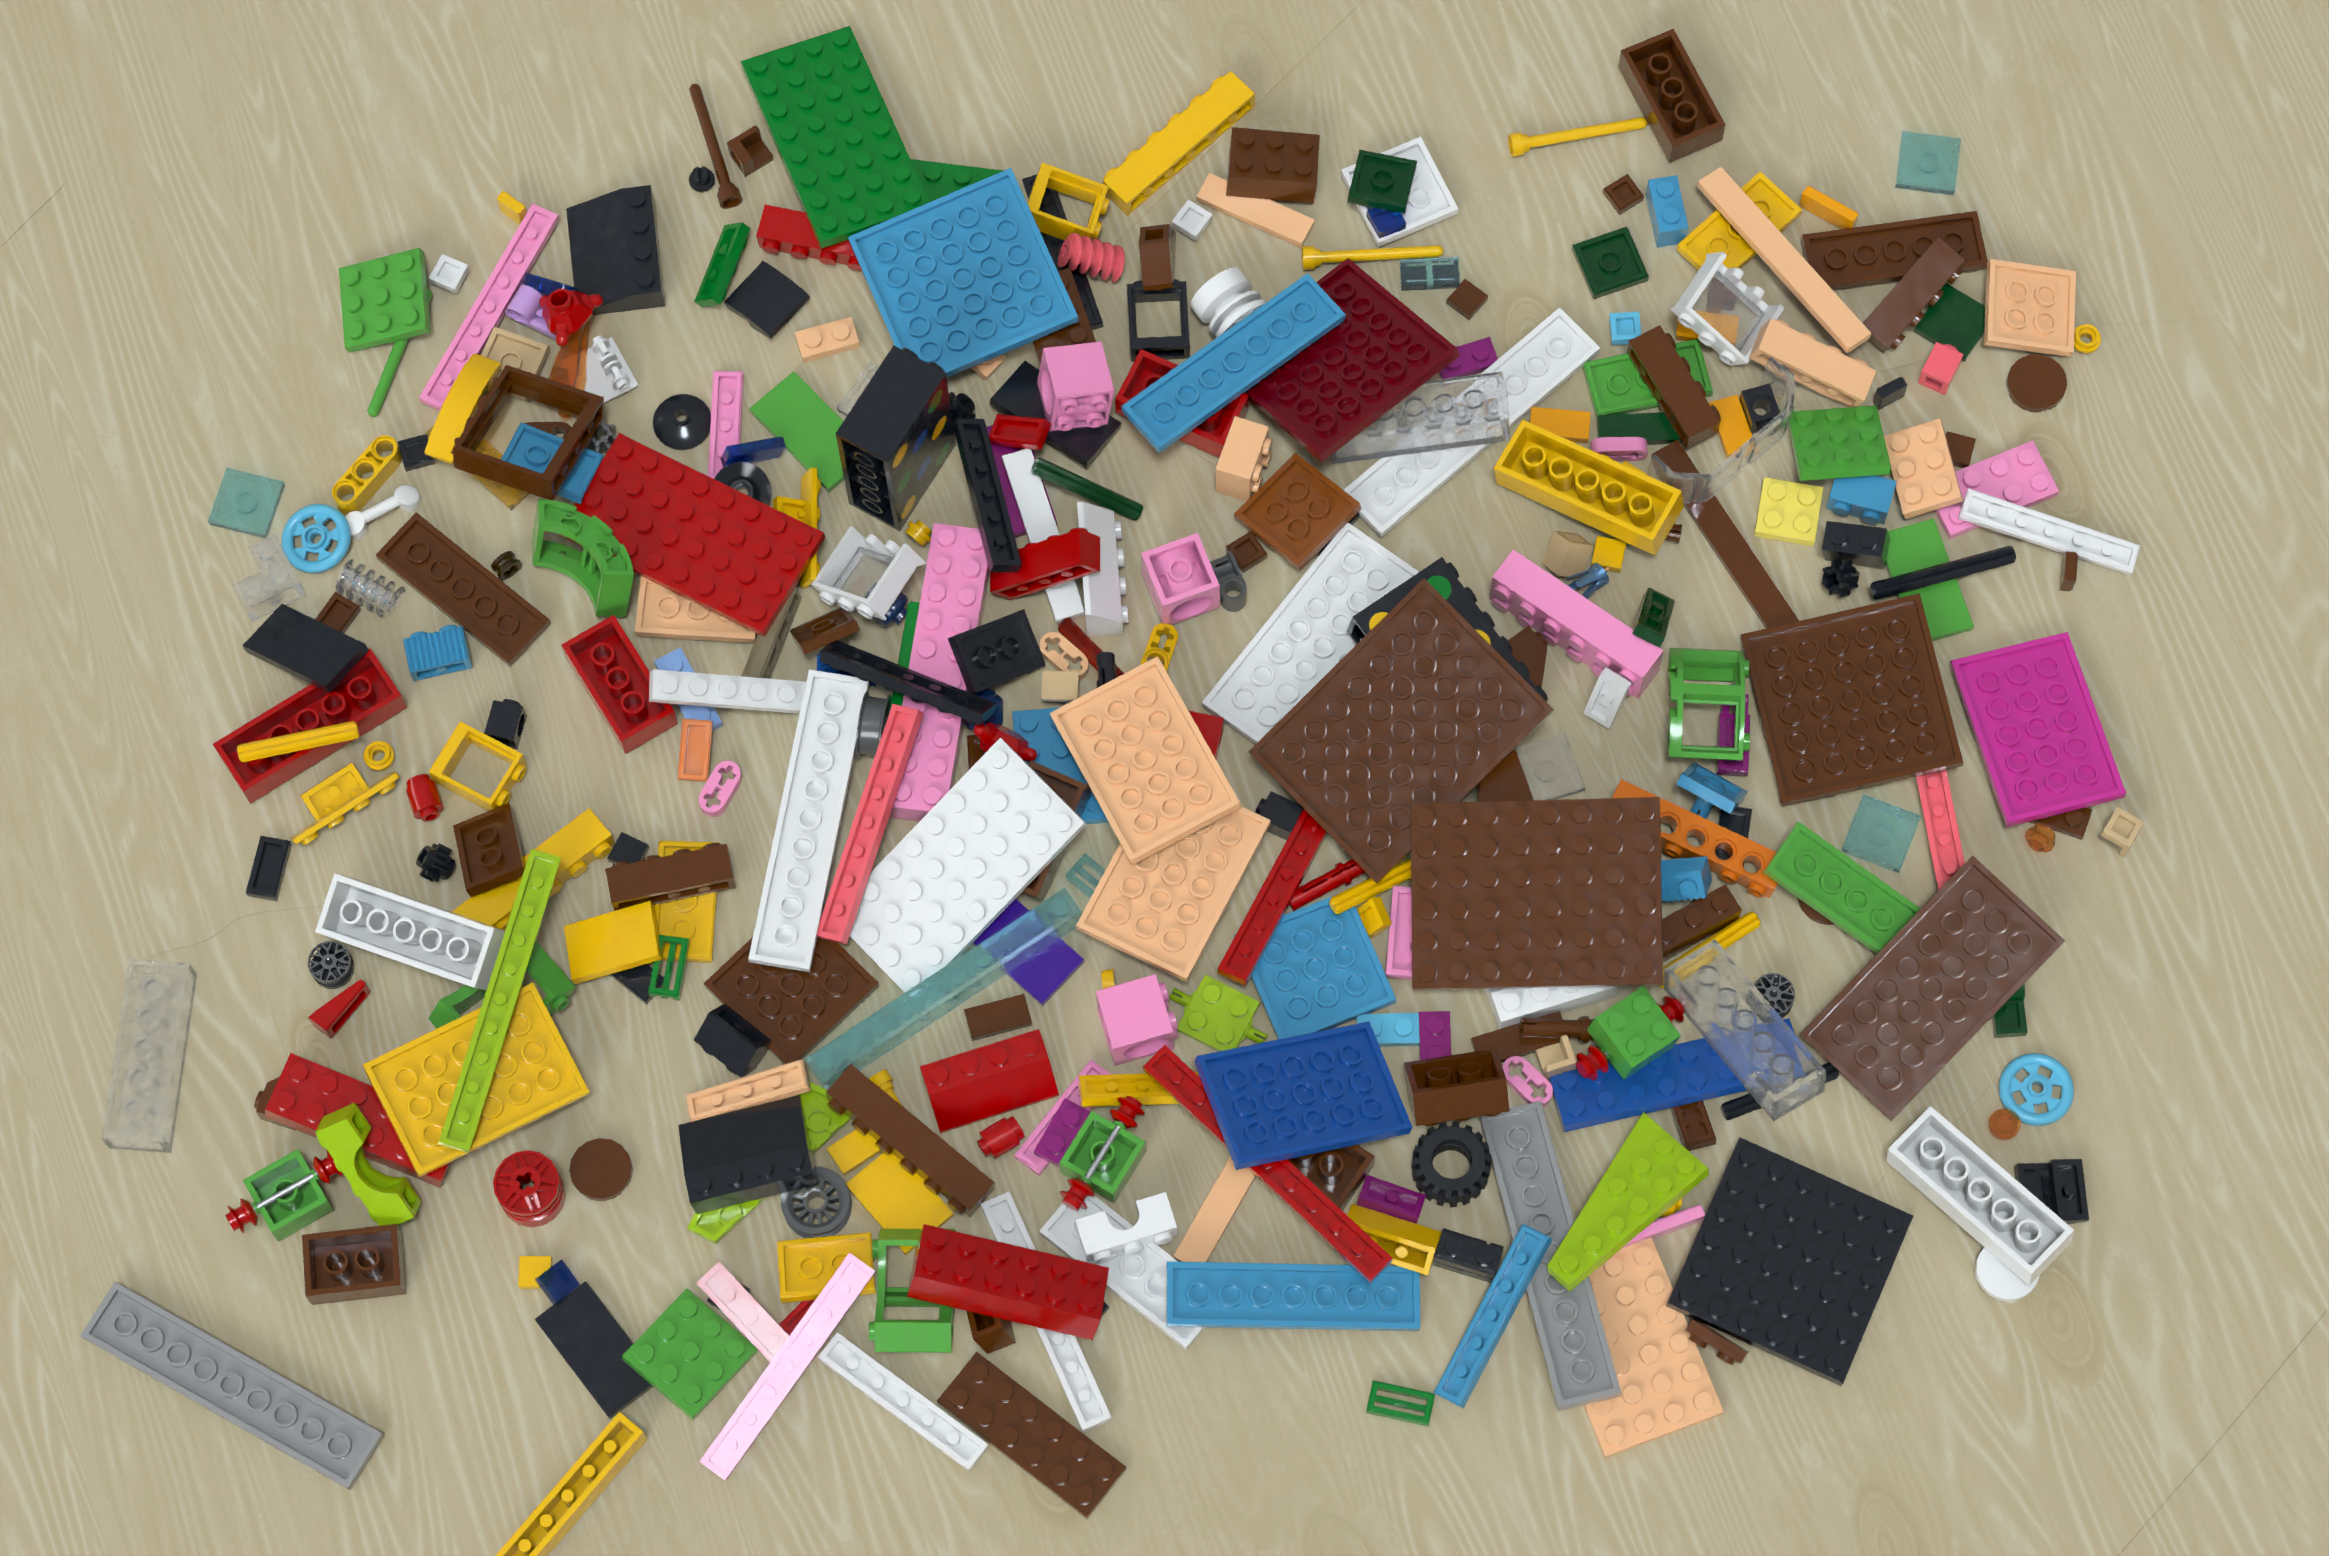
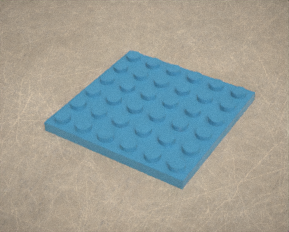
(965, 276)

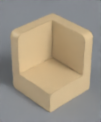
(1567, 554)
(1060, 686)
(2122, 829)
(1556, 1058)

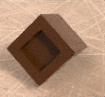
(749, 151)

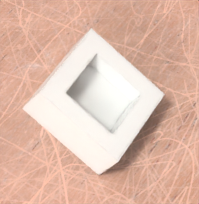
(1192, 220)
(449, 274)

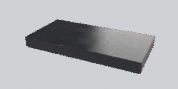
(1022, 398)
(305, 648)
(594, 1348)

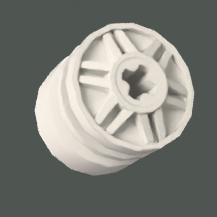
(1225, 300)

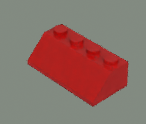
(989, 1081)

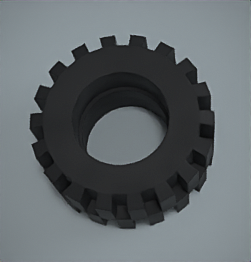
(1458, 1140)

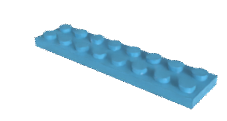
(1233, 363)
(1290, 1297)

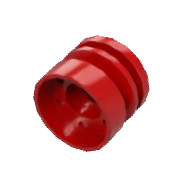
(535, 1204)

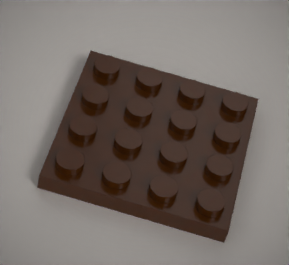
(793, 1005)

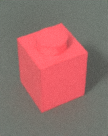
(1940, 368)

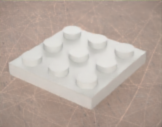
(1428, 198)

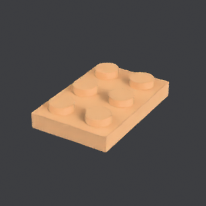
(1923, 468)

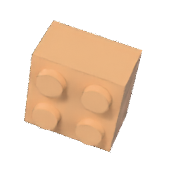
(1243, 459)

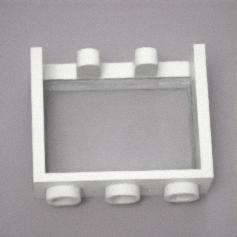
(1724, 310)
(866, 574)

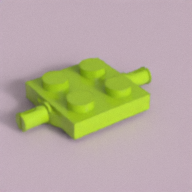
(1218, 1015)

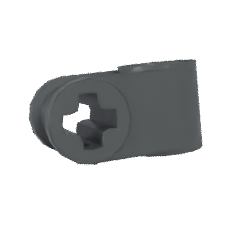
(1230, 579)

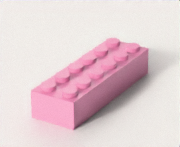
(1573, 622)

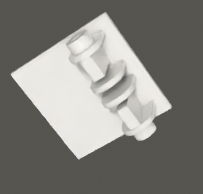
(607, 370)

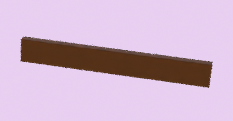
(1731, 548)

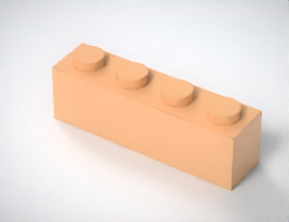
(1813, 363)

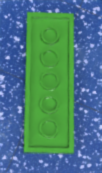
(1839, 888)

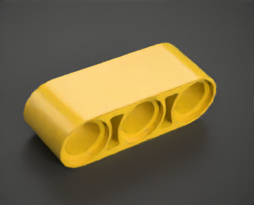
(367, 462)

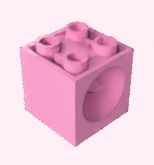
(1075, 386)
(1180, 580)
(1136, 1019)

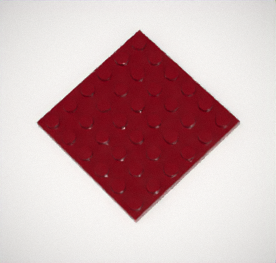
(1355, 368)

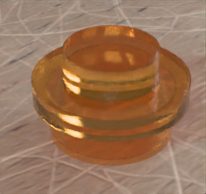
(2040, 838)
(2004, 1124)

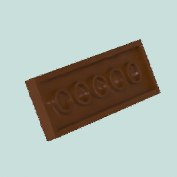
(1890, 249)
(463, 589)
(1031, 1435)

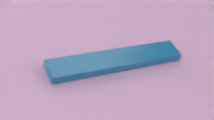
(1493, 1315)

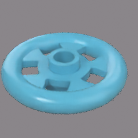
(295, 528)
(2030, 1063)

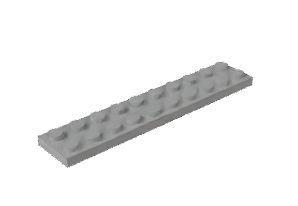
(1536, 1196)
(232, 1385)

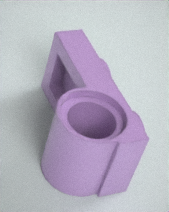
(527, 310)

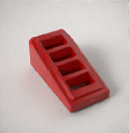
(337, 1011)

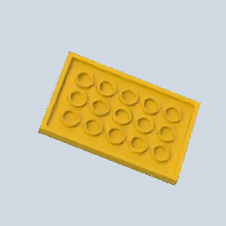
(529, 1081)

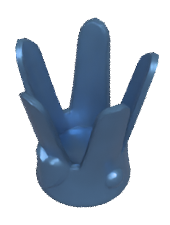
(1595, 575)

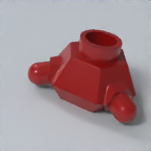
(568, 312)
(990, 734)

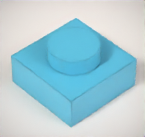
(1624, 327)

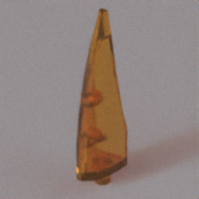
(571, 362)

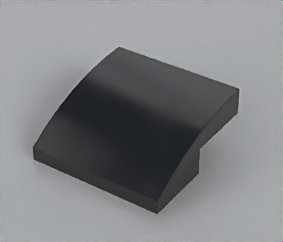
(767, 299)
(2058, 1186)

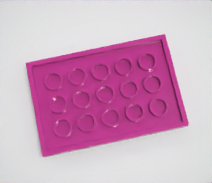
(2037, 729)

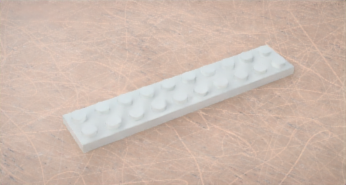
(1531, 374)
(808, 822)

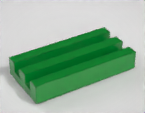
(665, 992)
(1398, 1415)

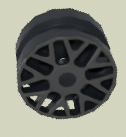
(332, 965)
(1777, 992)

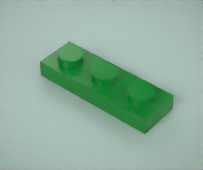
(722, 265)

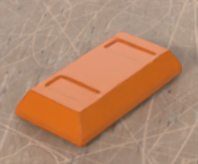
(695, 749)

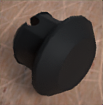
(701, 179)

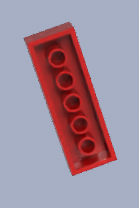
(361, 696)
(312, 1091)
(1008, 1282)

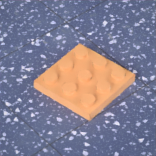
(2030, 308)

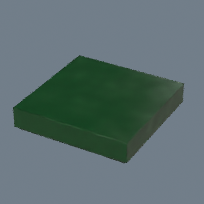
(1382, 181)
(1610, 263)
(1954, 321)

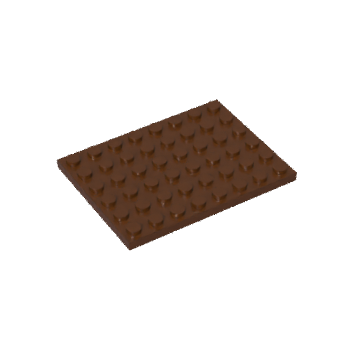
(1397, 723)
(1536, 894)

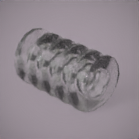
(367, 590)

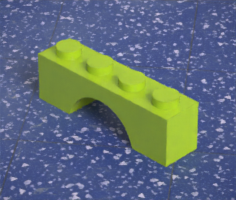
(386, 1197)

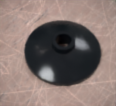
(686, 433)
(746, 476)

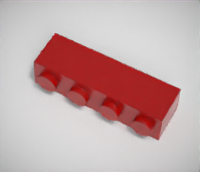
(791, 233)
(1050, 564)

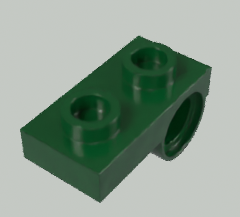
(2011, 1018)

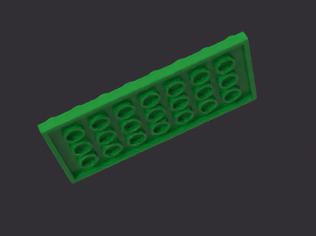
(834, 135)

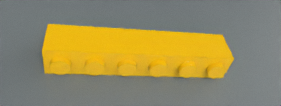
(1178, 142)
(577, 846)
(576, 1490)

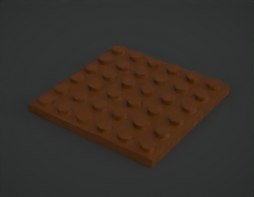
(1851, 700)

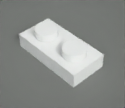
(1607, 698)

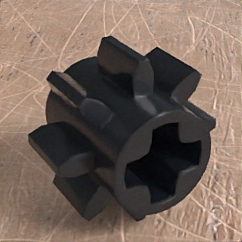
(961, 406)
(1840, 577)
(435, 862)

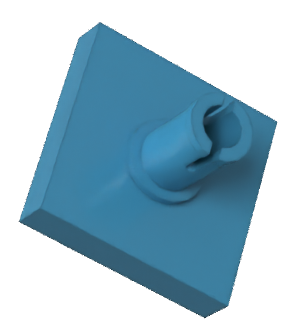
(1710, 790)

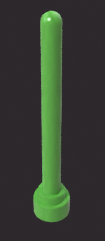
(388, 373)

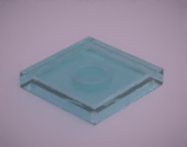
(1928, 163)
(246, 503)
(1881, 833)

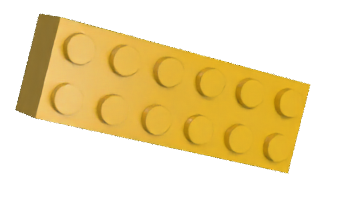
(1589, 487)

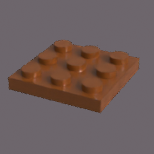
(1297, 511)

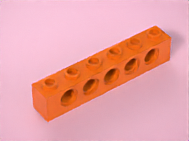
(1711, 837)

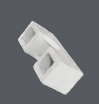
(1103, 1240)

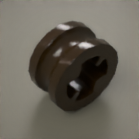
(506, 565)

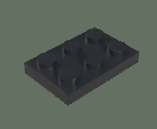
(996, 652)

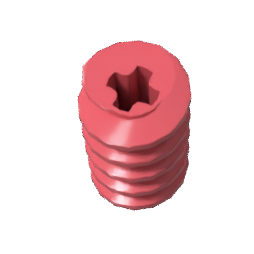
(1092, 256)

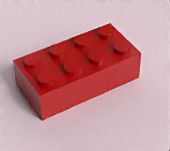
(1207, 436)
(618, 683)

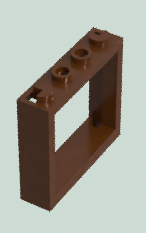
(543, 390)

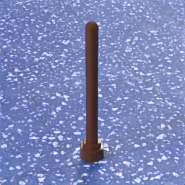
(728, 195)

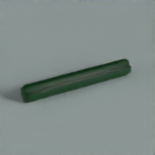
(1086, 488)

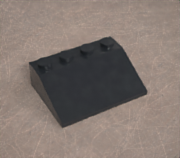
(617, 250)
(747, 1155)

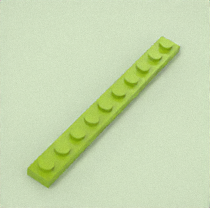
(499, 1001)

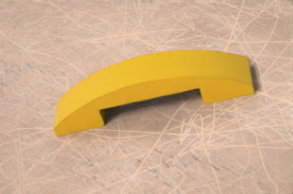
(460, 405)

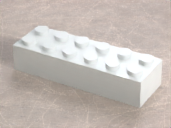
(410, 931)
(1980, 1195)

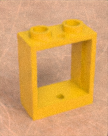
(1074, 186)
(454, 751)

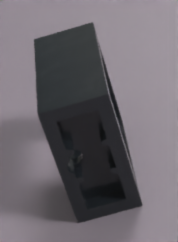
(1165, 347)

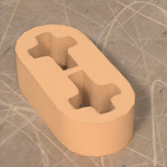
(1068, 651)

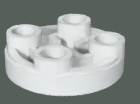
(1999, 1280)

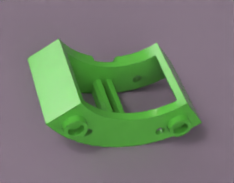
(599, 573)
(1707, 666)
(540, 968)
(905, 1334)

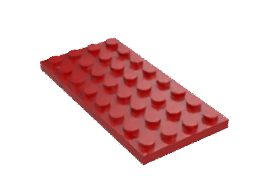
(700, 534)

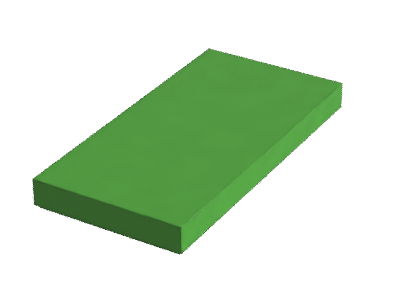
(1620, 389)
(806, 426)
(1943, 603)

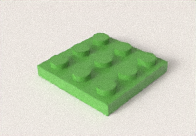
(384, 300)
(1838, 443)
(689, 1354)

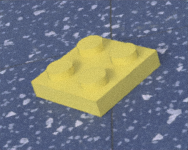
(1788, 511)

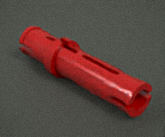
(1325, 883)

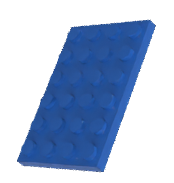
(1302, 1095)

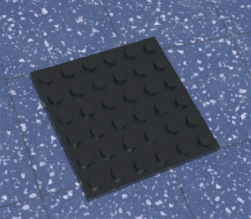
(1790, 1261)

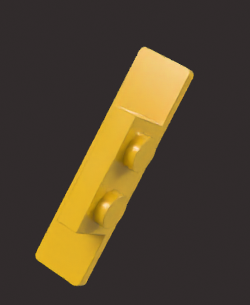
(806, 512)
(336, 796)

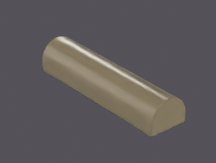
(768, 648)

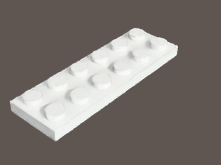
(1133, 1277)

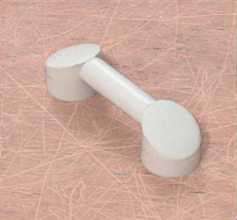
(404, 496)

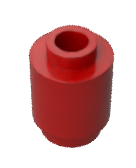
(424, 797)
(1000, 1137)

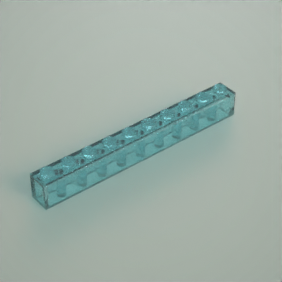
(946, 988)

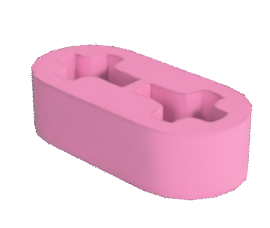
(1621, 448)
(726, 792)
(1532, 1076)

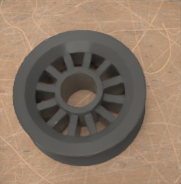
(871, 723)
(834, 1223)

